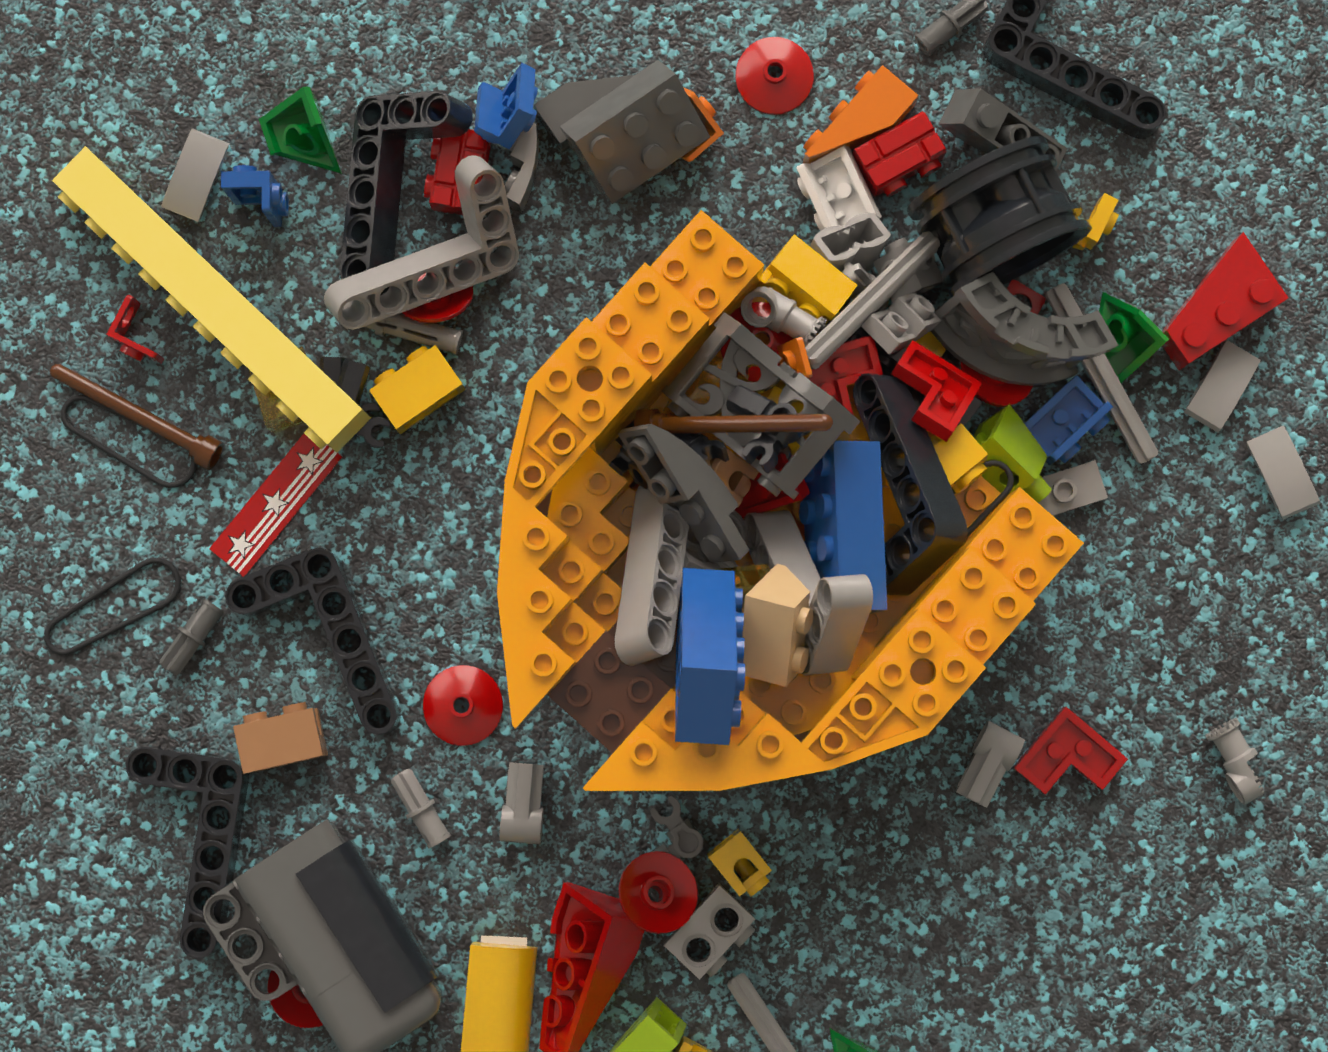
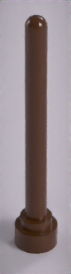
(734, 424)
(203, 449)

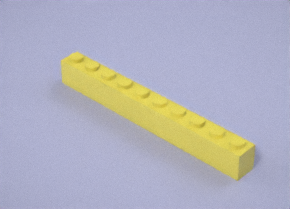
(212, 300)

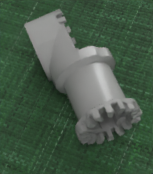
(784, 315)
(1236, 754)

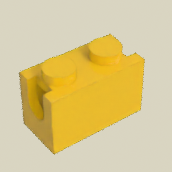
(808, 279)
(416, 388)
(733, 855)

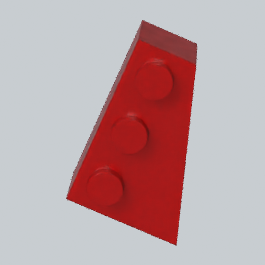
(1223, 303)

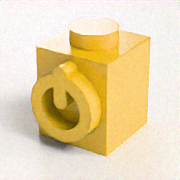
(961, 458)

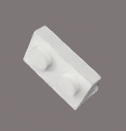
(836, 188)

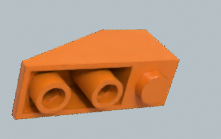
(876, 108)

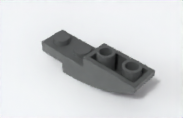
(683, 477)

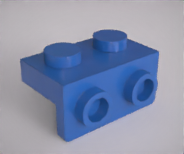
(507, 112)
(253, 187)
(1066, 419)

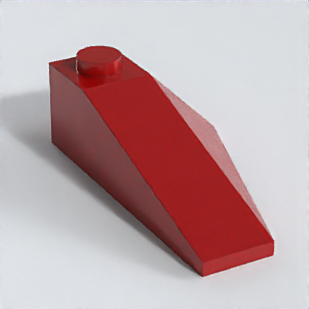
(589, 961)

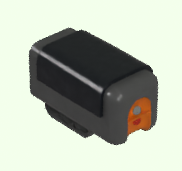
(335, 934)

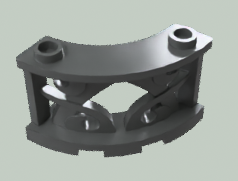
(1012, 345)
(741, 354)

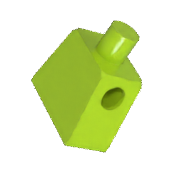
(1011, 442)
(654, 1031)

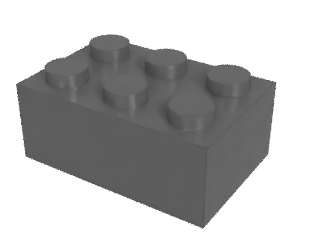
(635, 131)

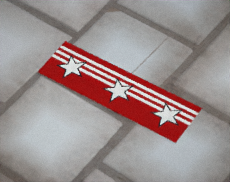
(274, 504)

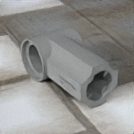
(993, 756)
(523, 813)

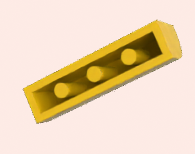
(499, 998)

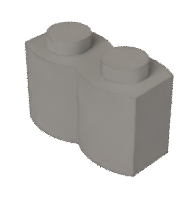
(856, 242)

